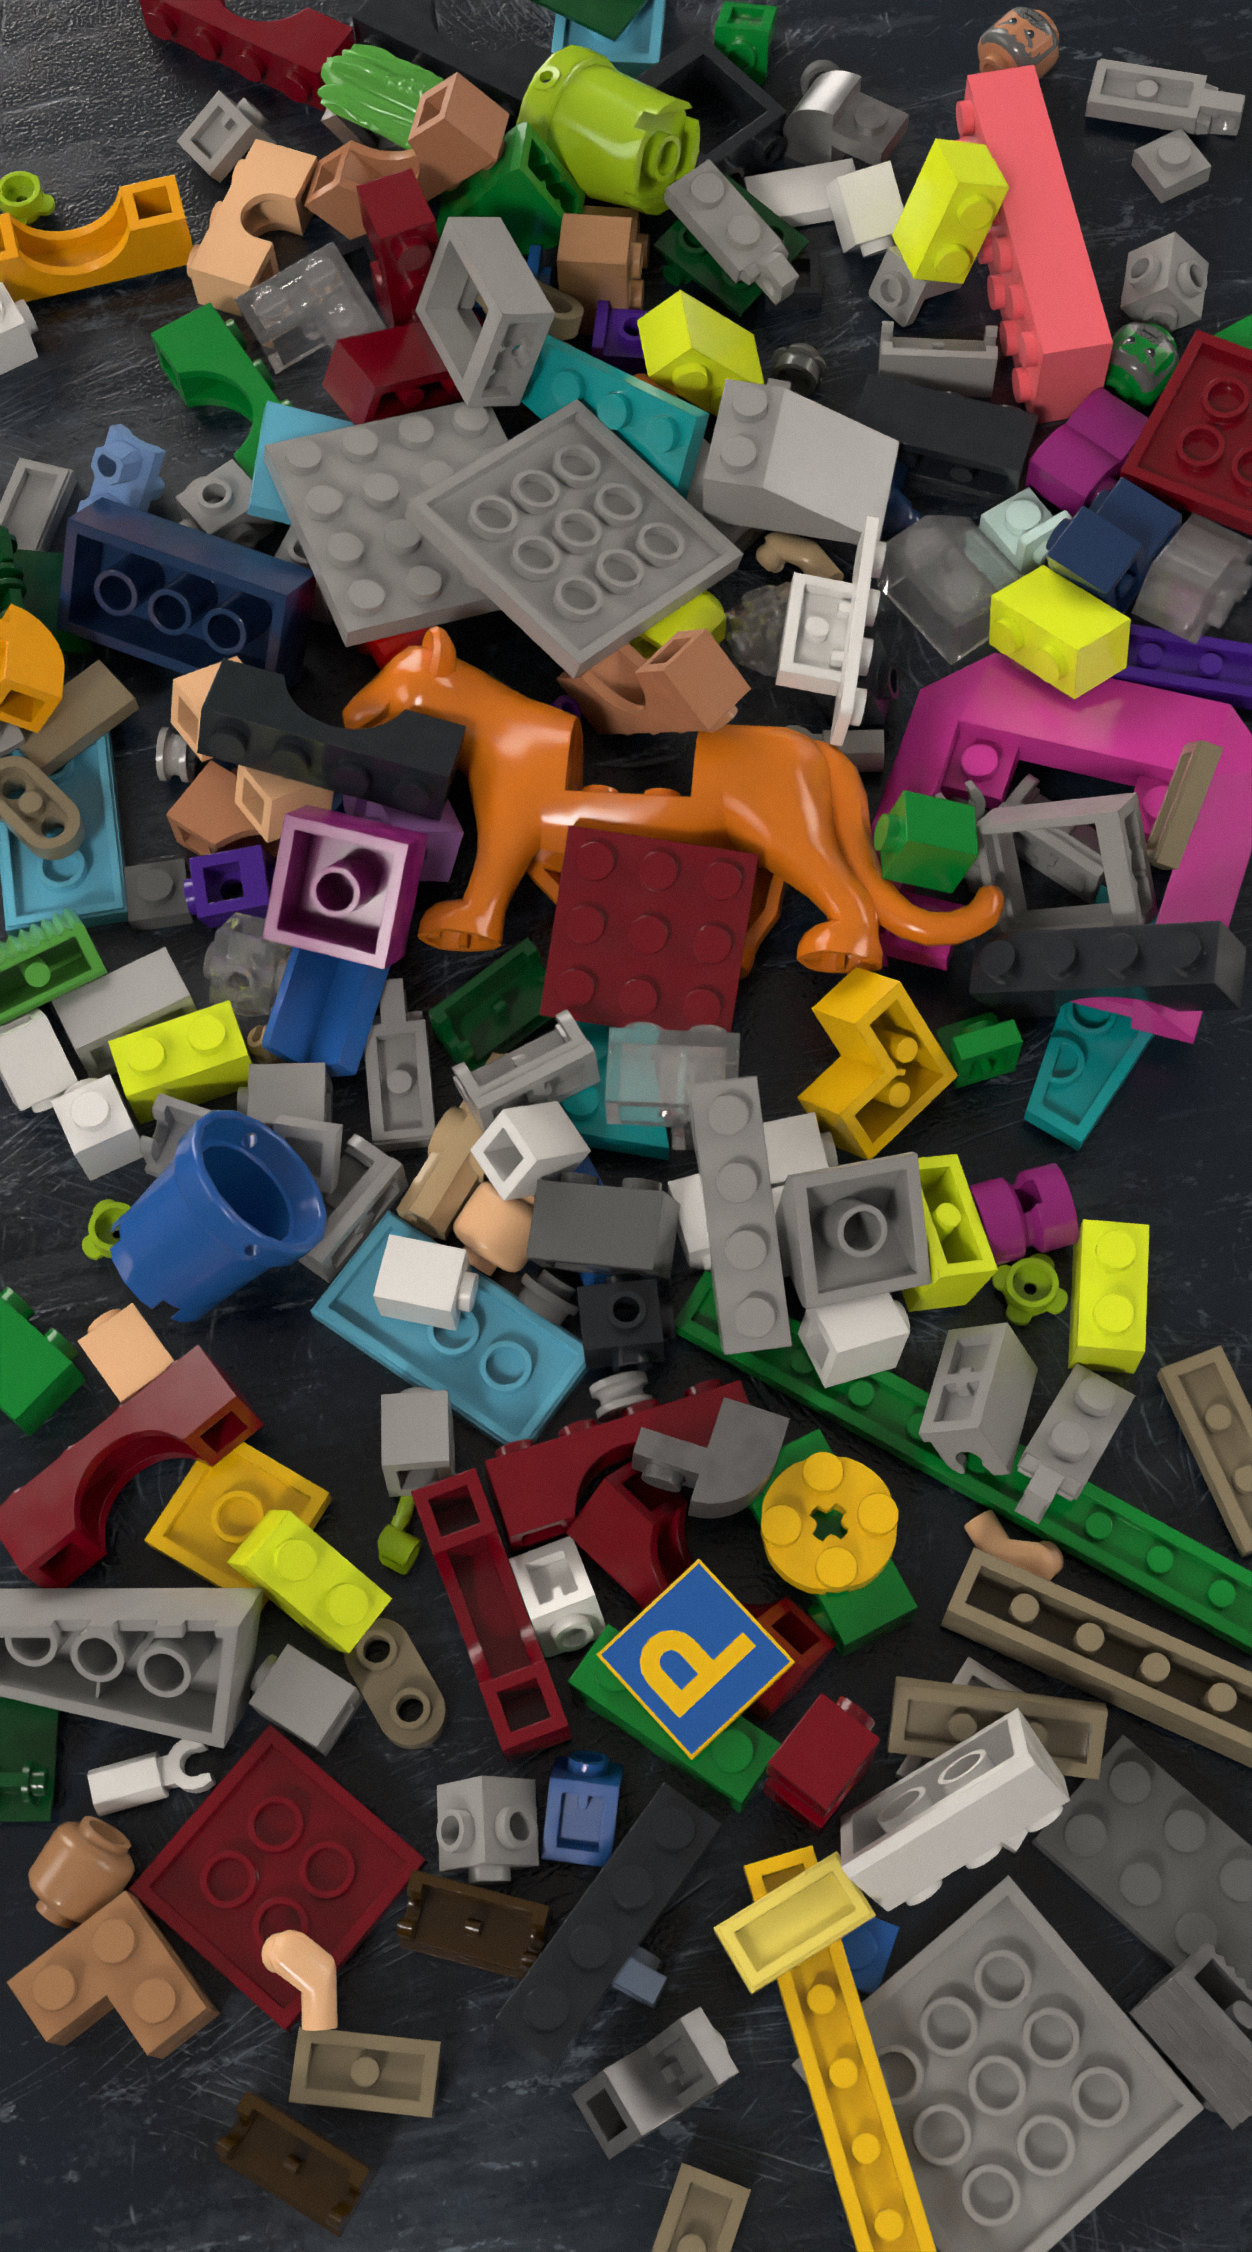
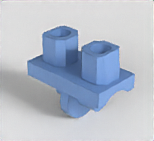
(126, 470)

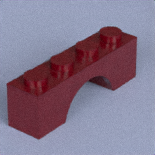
(277, 52)
(542, 1483)
(61, 1515)
(642, 1544)
(491, 1615)

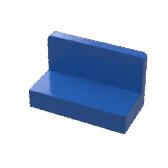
(324, 1011)

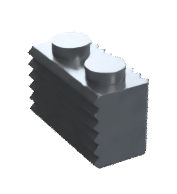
(1205, 2028)

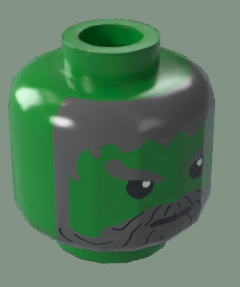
(1140, 363)

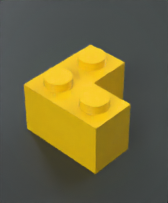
(885, 1066)

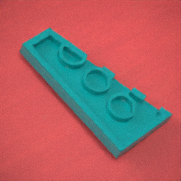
(647, 419)
(1083, 1067)

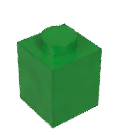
(927, 841)

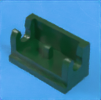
(493, 1009)

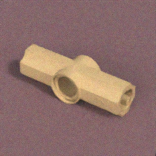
(447, 1175)

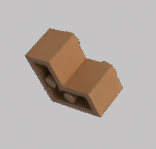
(602, 260)
(119, 1963)

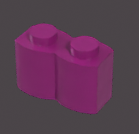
(1085, 452)

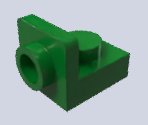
(745, 35)
(980, 1048)

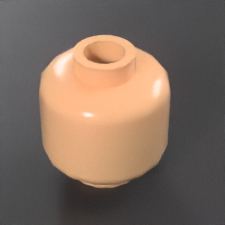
(495, 1230)

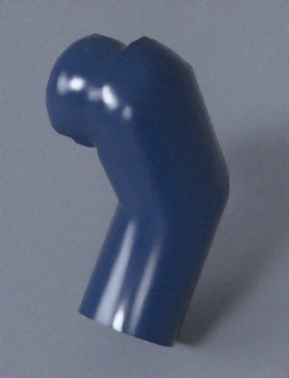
(899, 509)

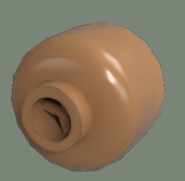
(80, 1871)

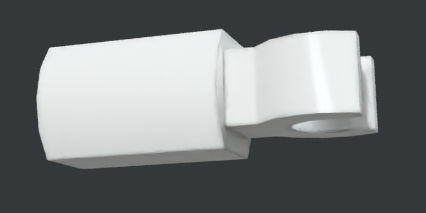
(146, 1779)

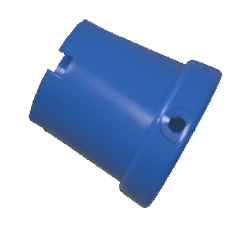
(218, 1216)

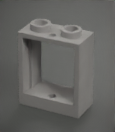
(484, 258)
(1121, 850)

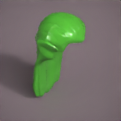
(375, 90)

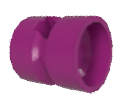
(1026, 1213)

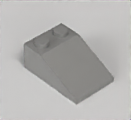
(795, 466)

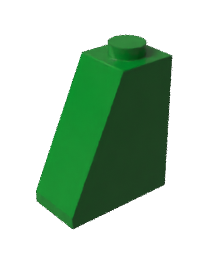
(523, 188)

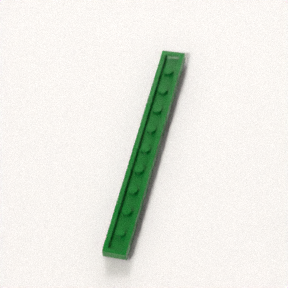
(1092, 1528)

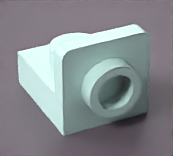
(1022, 529)

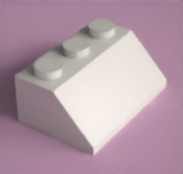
(951, 1813)

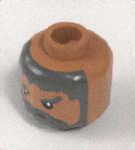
(1020, 40)

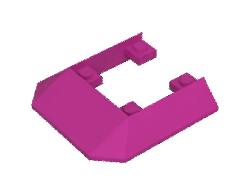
(1119, 731)

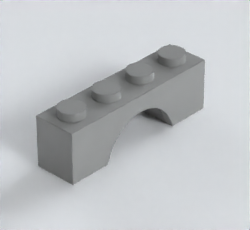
(739, 1215)

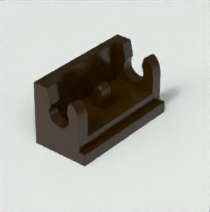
(473, 1925)
(295, 2163)

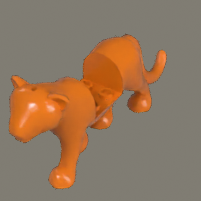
(750, 793)

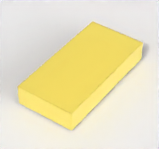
(793, 1923)

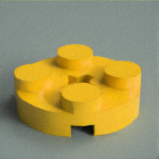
(833, 1564)

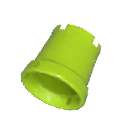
(610, 129)

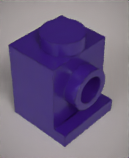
(618, 338)
(219, 871)

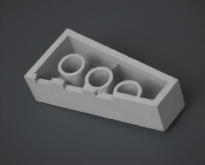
(134, 1655)

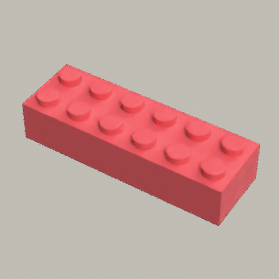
(1036, 249)

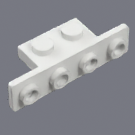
(825, 632)

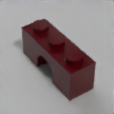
(402, 240)
(822, 1761)

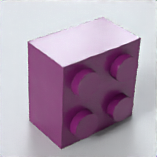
(344, 886)

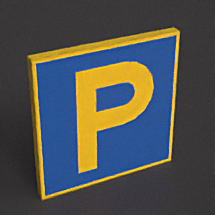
(695, 1659)

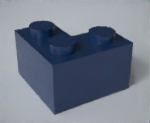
(1113, 543)

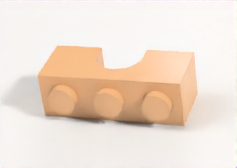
(264, 197)
(258, 794)

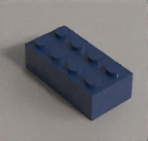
(181, 594)

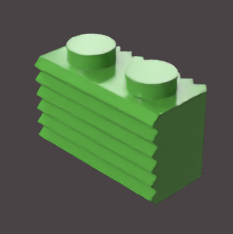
(45, 964)

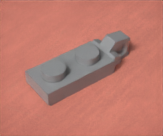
(1162, 99)
(732, 231)
(399, 1074)
(1070, 1440)

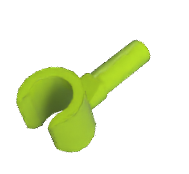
(395, 1546)

